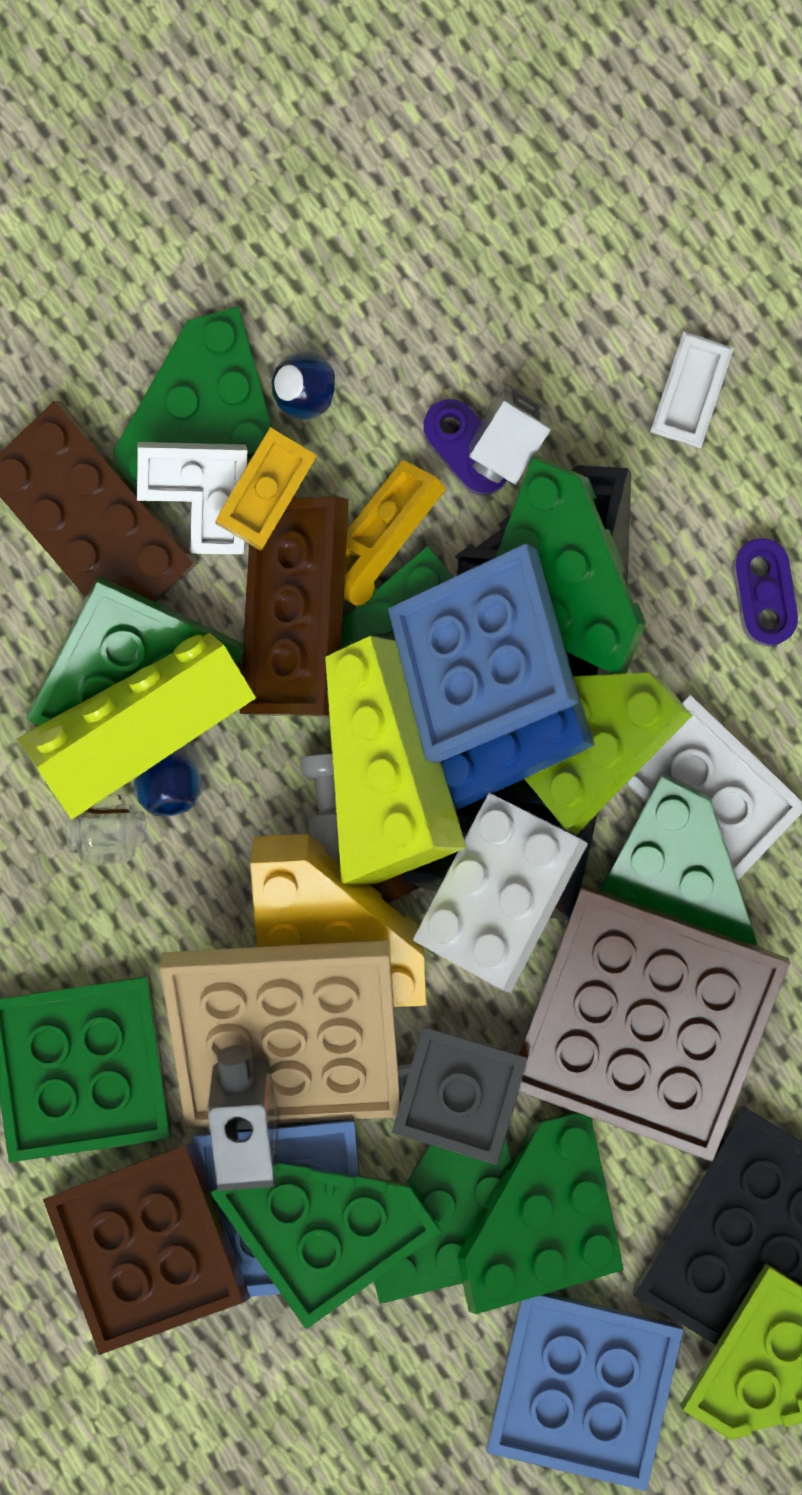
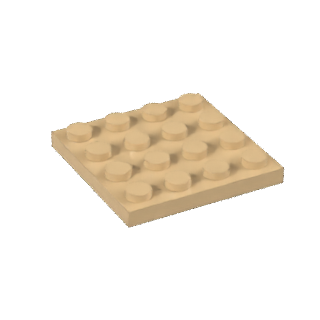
(305, 1009)

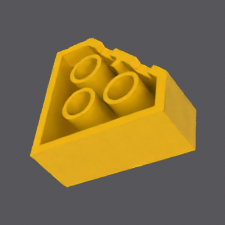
(305, 903)

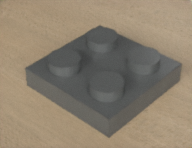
(460, 1095)

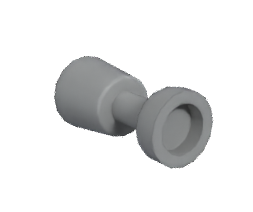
(323, 826)

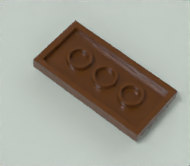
(87, 509)
(295, 609)

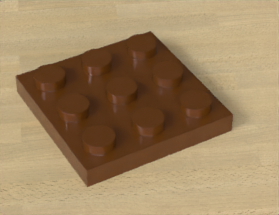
(146, 1248)

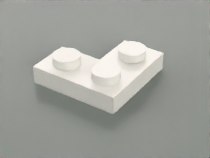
(195, 475)

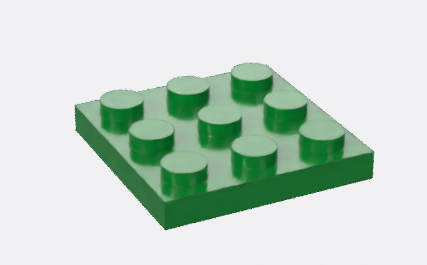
(81, 1070)

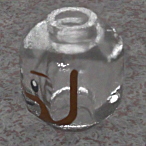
(106, 831)

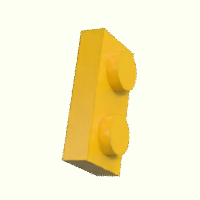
(265, 489)

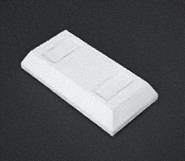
(692, 390)

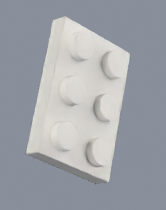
(746, 795)
(500, 892)

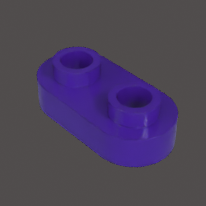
(454, 448)
(768, 593)

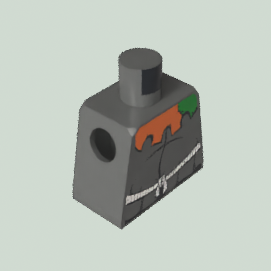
(238, 1100)

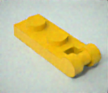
(386, 526)

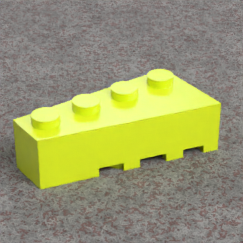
(136, 723)
(387, 796)

